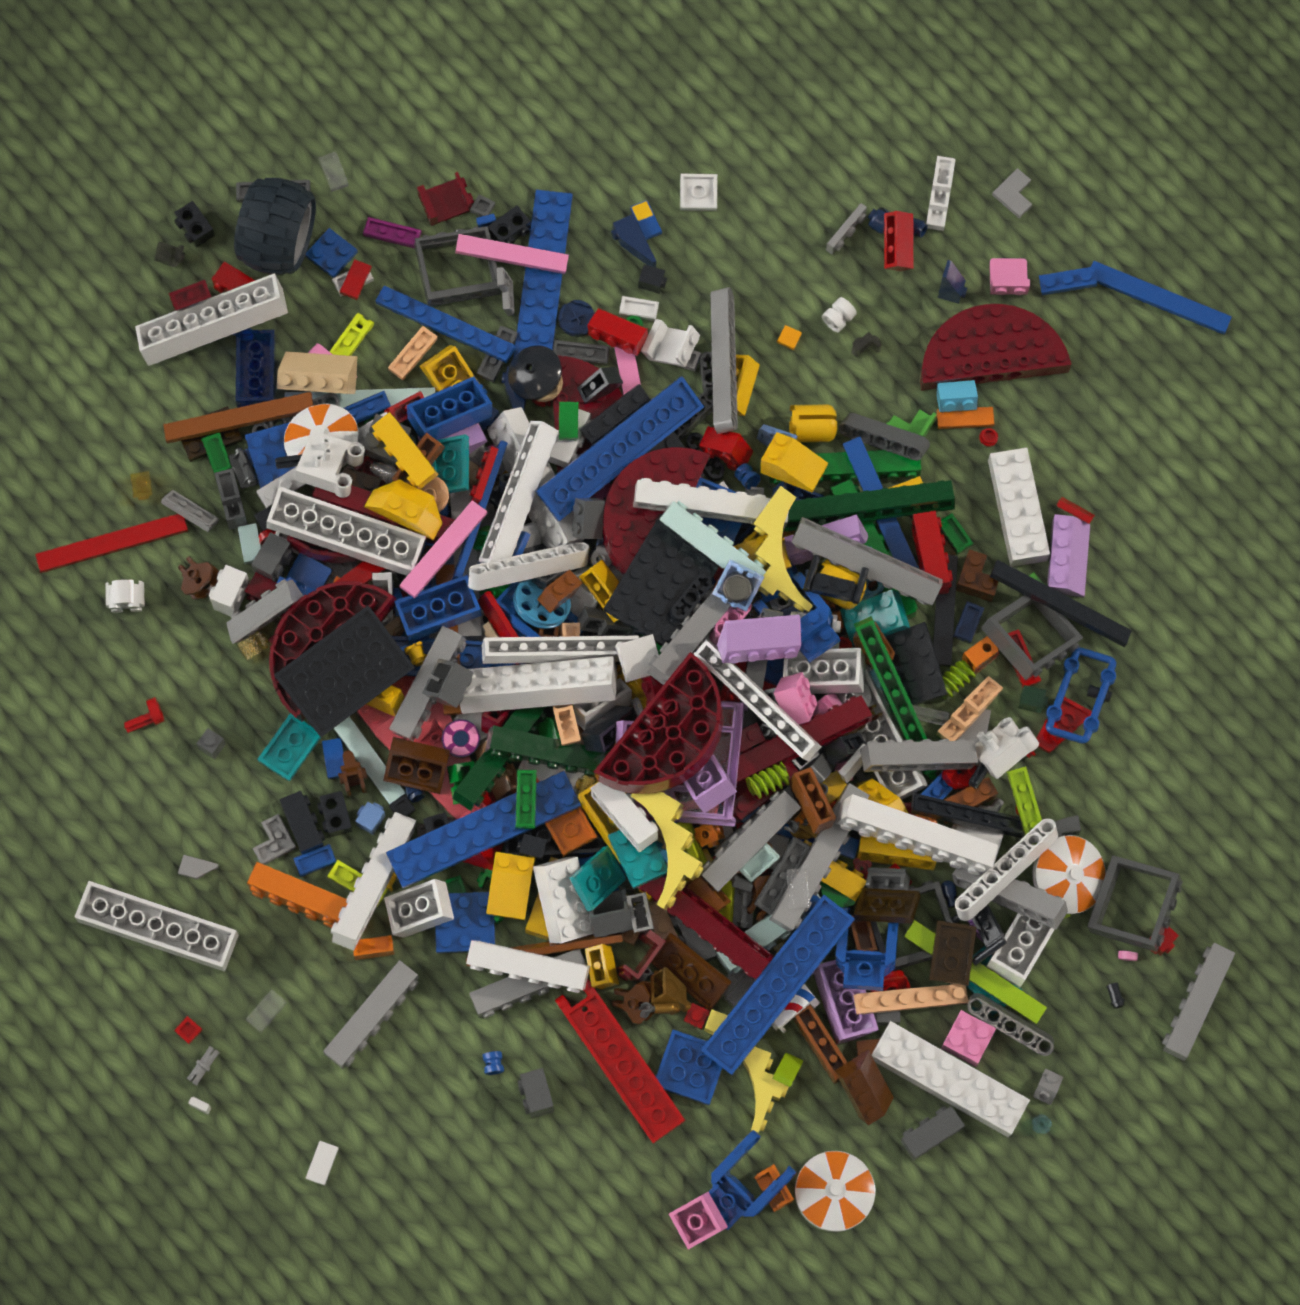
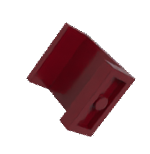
(445, 200)
(189, 295)
(655, 943)

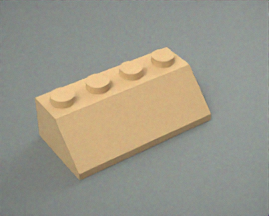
(317, 373)

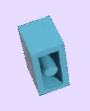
(957, 396)

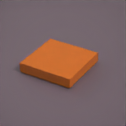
(571, 831)

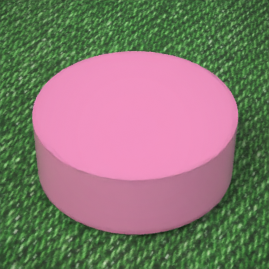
(1127, 955)

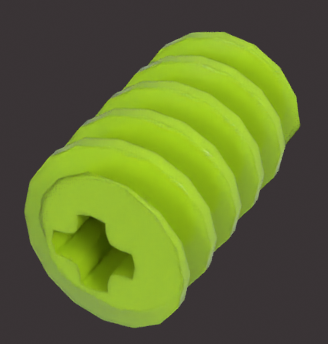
(956, 677)
(767, 779)

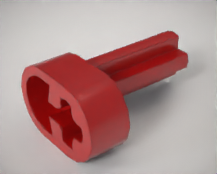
(154, 716)

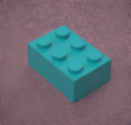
(885, 610)

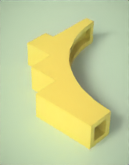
(771, 523)
(680, 864)
(756, 1063)

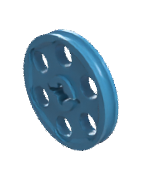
(531, 616)

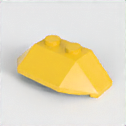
(406, 507)
(881, 794)

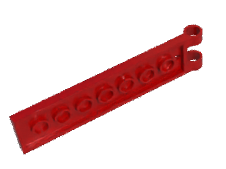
(622, 1064)

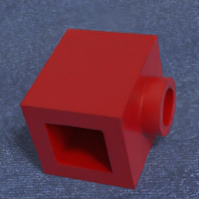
(1167, 946)

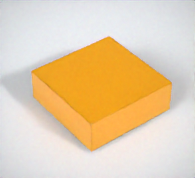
(789, 337)

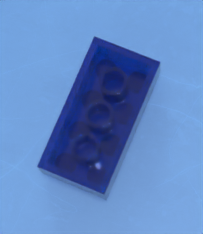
(255, 367)

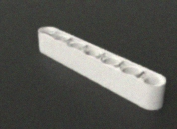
(528, 566)
(1004, 878)

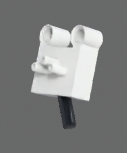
(323, 461)
(1001, 750)

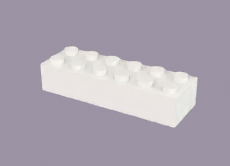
(1018, 507)
(527, 964)

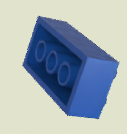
(450, 410)
(438, 607)

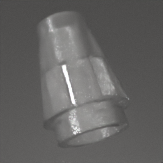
(383, 471)

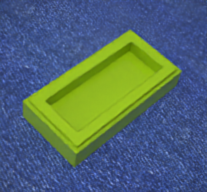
(787, 1069)

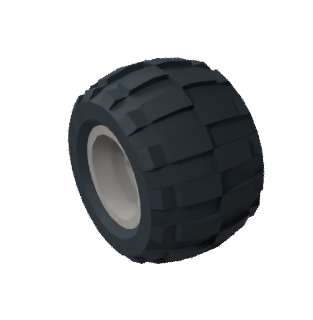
(275, 226)

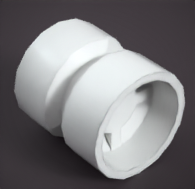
(837, 316)

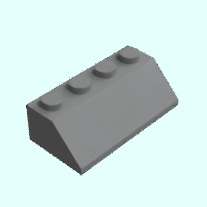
(263, 611)

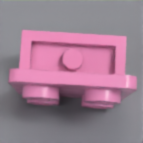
(1008, 276)

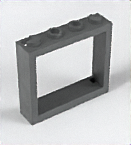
(460, 293)
(1014, 653)
(1106, 892)
(921, 956)

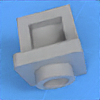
(1048, 1086)

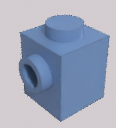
(370, 817)

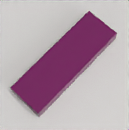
(391, 232)

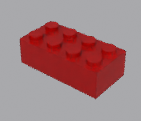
(930, 547)

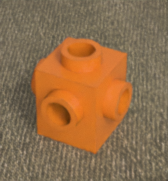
(715, 834)

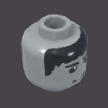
(599, 551)

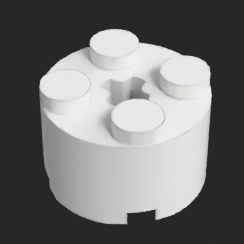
(125, 595)

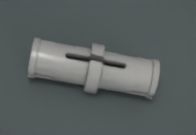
(203, 1065)

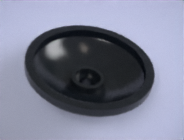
(542, 377)

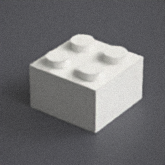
(229, 590)

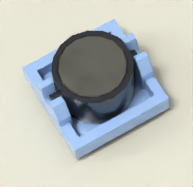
(738, 585)

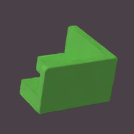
(920, 424)

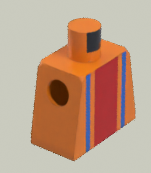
(977, 657)

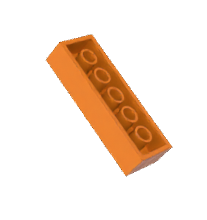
(295, 894)

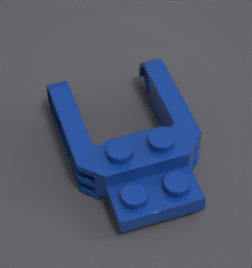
(520, 626)
(816, 627)
(866, 968)
(732, 1196)

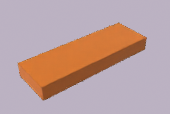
(966, 419)

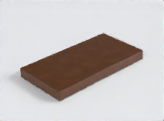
(698, 976)

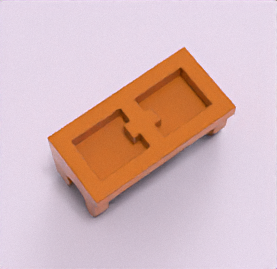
(374, 947)
(764, 1179)

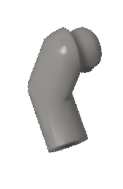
(996, 805)

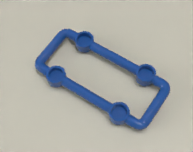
(1091, 723)

